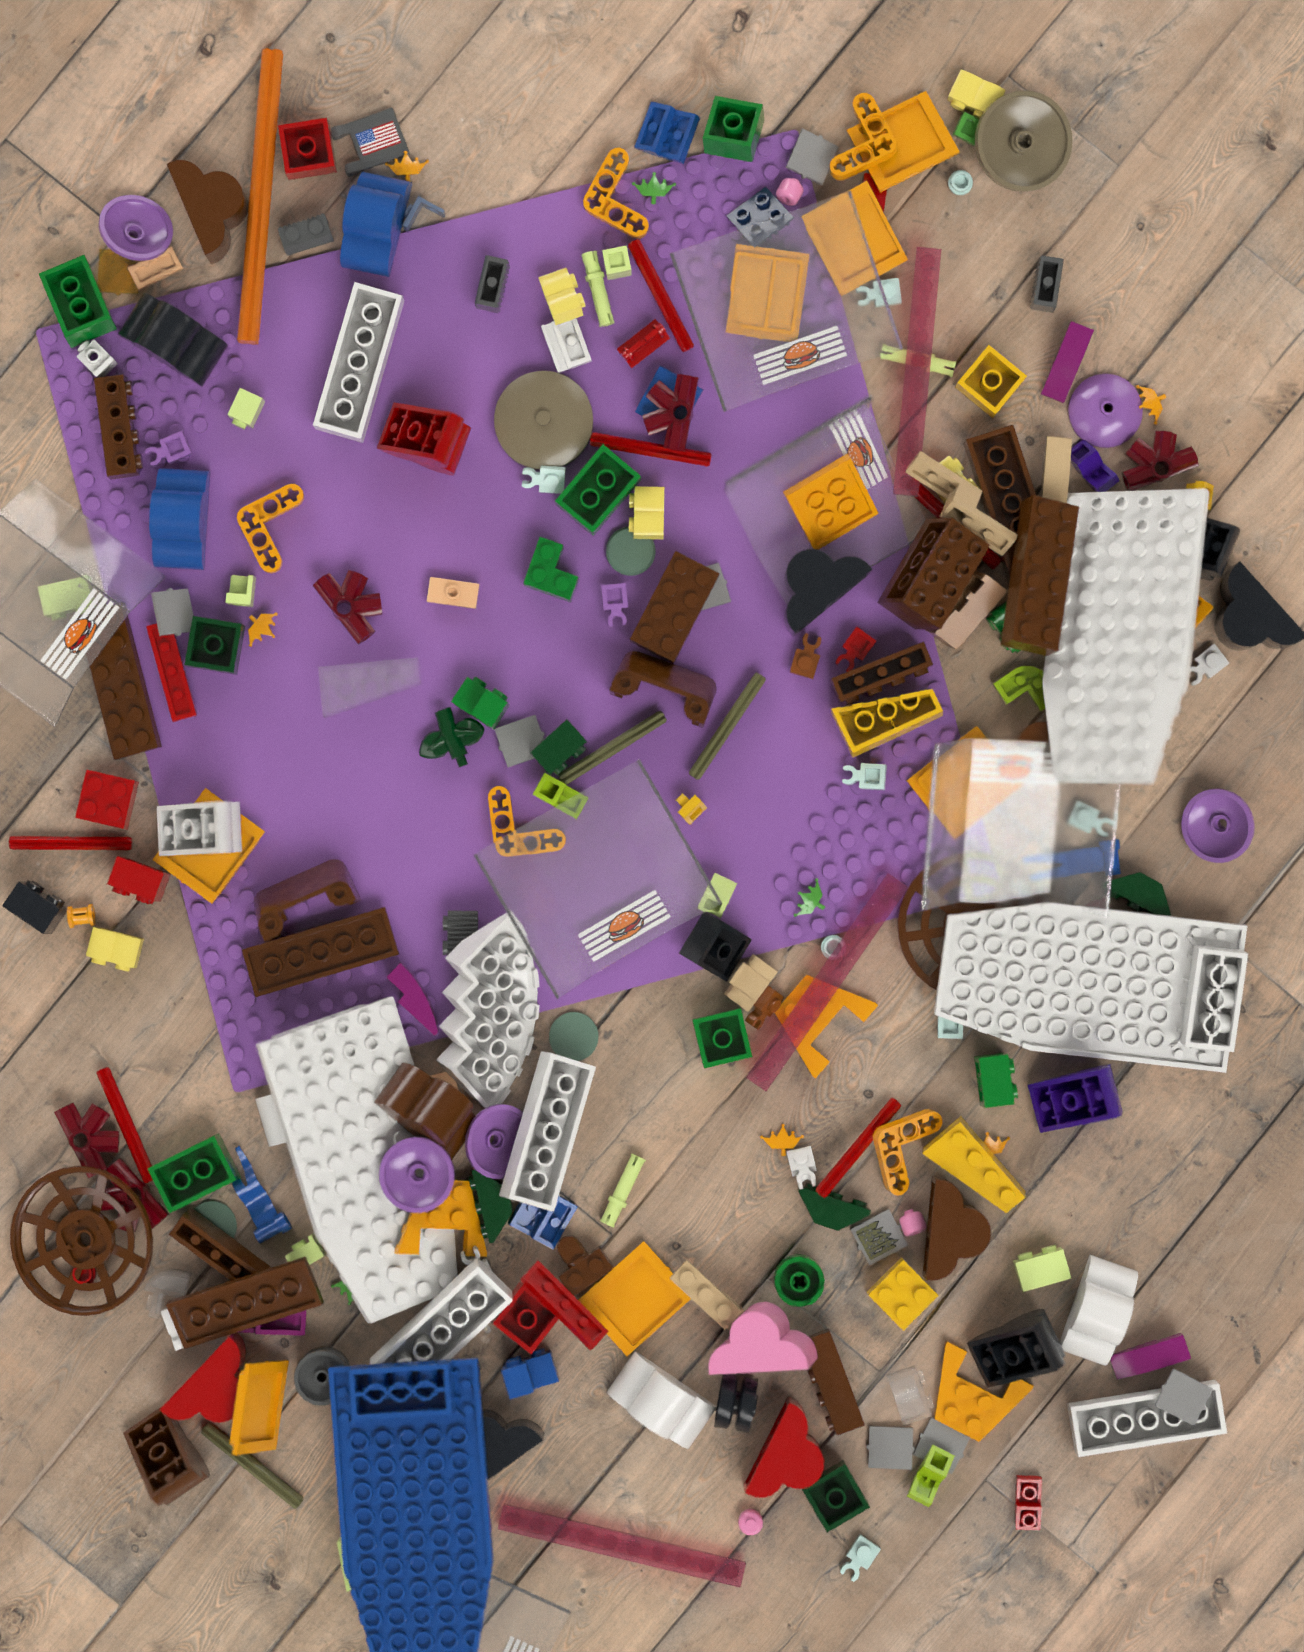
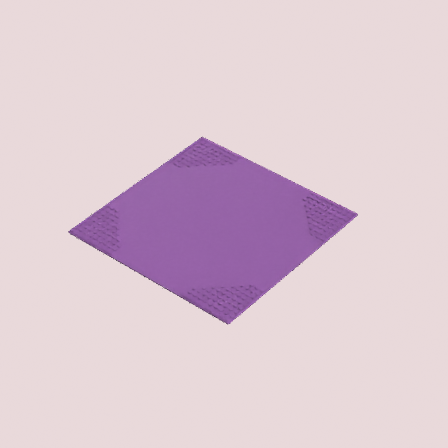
(356, 779)

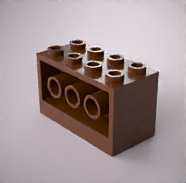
(933, 573)

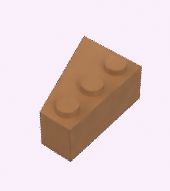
(972, 607)

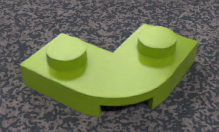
(1019, 681)

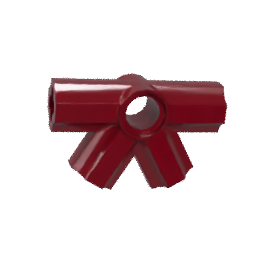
(668, 402)
(1161, 453)
(351, 594)
(91, 1126)
(153, 1207)

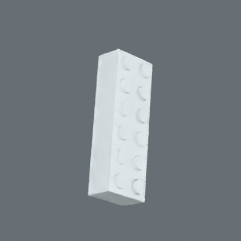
(358, 362)
(547, 1131)
(449, 1318)
(1136, 1422)

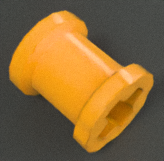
(81, 916)

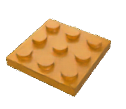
(830, 502)

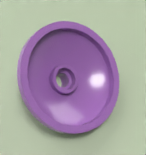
(138, 218)
(1096, 425)
(1204, 831)
(487, 1157)
(402, 1184)

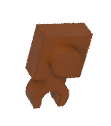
(805, 660)
(765, 1006)

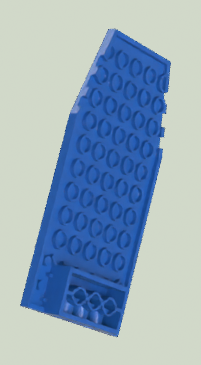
(414, 1501)

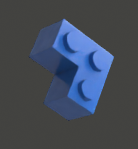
(529, 1373)

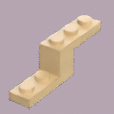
(961, 501)
(707, 1295)

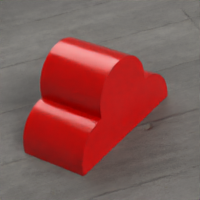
(425, 437)
(212, 1387)
(786, 1456)

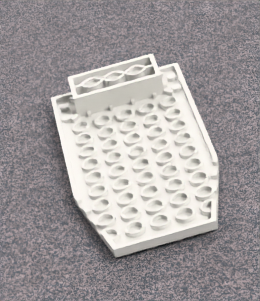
(1124, 633)
(1097, 983)
(336, 1135)

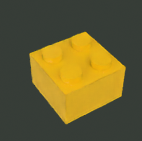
(990, 381)
(902, 1294)

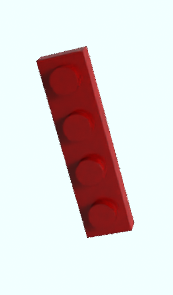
(172, 674)
(563, 1305)

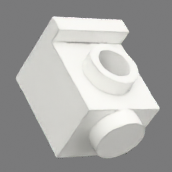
(102, 364)

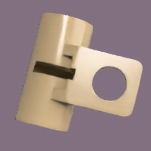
(749, 982)

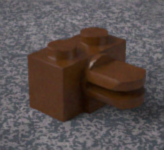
(582, 1266)

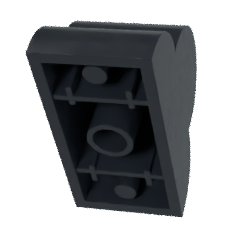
(173, 338)
(1217, 548)
(817, 584)
(1252, 614)
(1018, 1350)
(507, 1441)

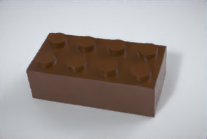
(674, 607)

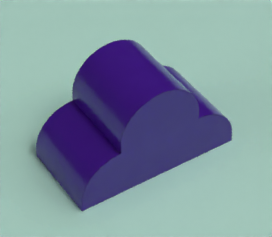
(1075, 1099)

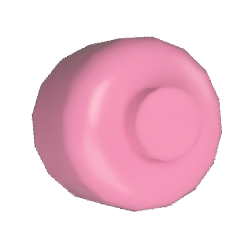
(789, 191)
(912, 1223)
(750, 1522)

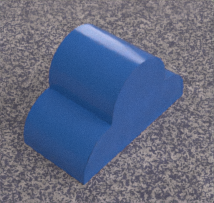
(373, 223)
(179, 518)

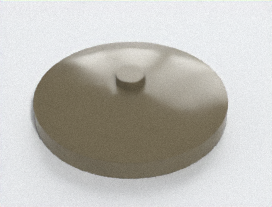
(1023, 141)
(543, 420)

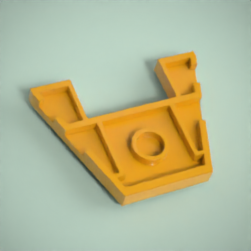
(857, 1005)
(454, 1213)
(968, 1406)

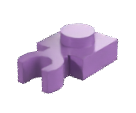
(172, 448)
(615, 599)

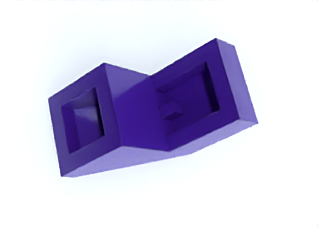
(1091, 467)

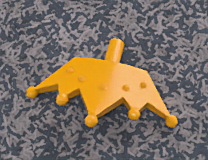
(407, 167)
(1151, 402)
(261, 626)
(782, 1140)
(995, 1147)

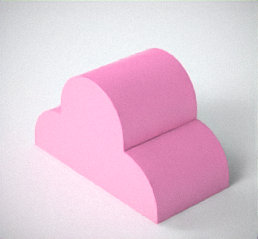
(763, 1343)

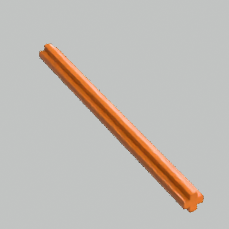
(260, 196)

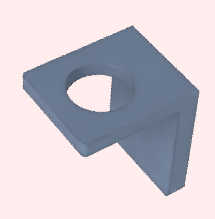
(413, 210)

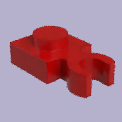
(857, 647)

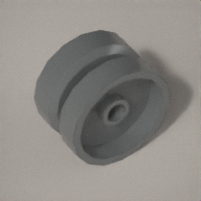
(306, 1377)

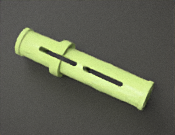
(597, 287)
(937, 364)
(622, 1190)

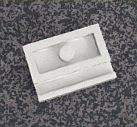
(566, 345)

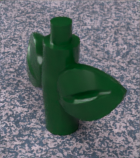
(451, 737)

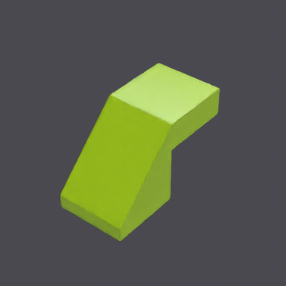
(553, 791)
(930, 1475)

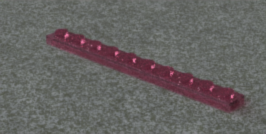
(917, 367)
(826, 982)
(622, 1545)

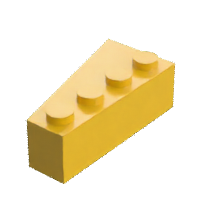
(883, 720)
(973, 1163)

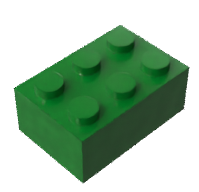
(77, 301)
(598, 490)
(194, 1173)

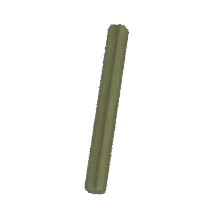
(727, 726)
(612, 747)
(253, 1466)

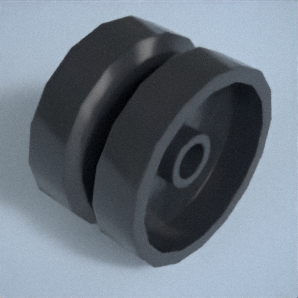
(735, 1402)

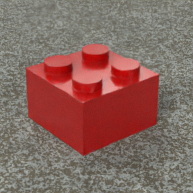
(307, 148)
(107, 799)
(139, 879)
(525, 1319)

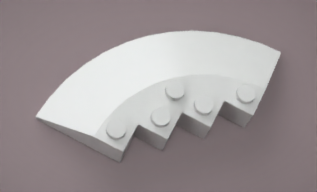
(492, 1013)

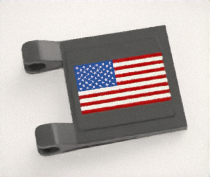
(375, 138)

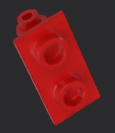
(643, 343)

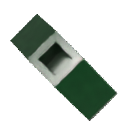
(1141, 893)
(493, 1207)
(833, 1210)

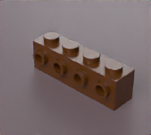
(117, 426)
(881, 672)
(215, 1246)
(834, 1386)

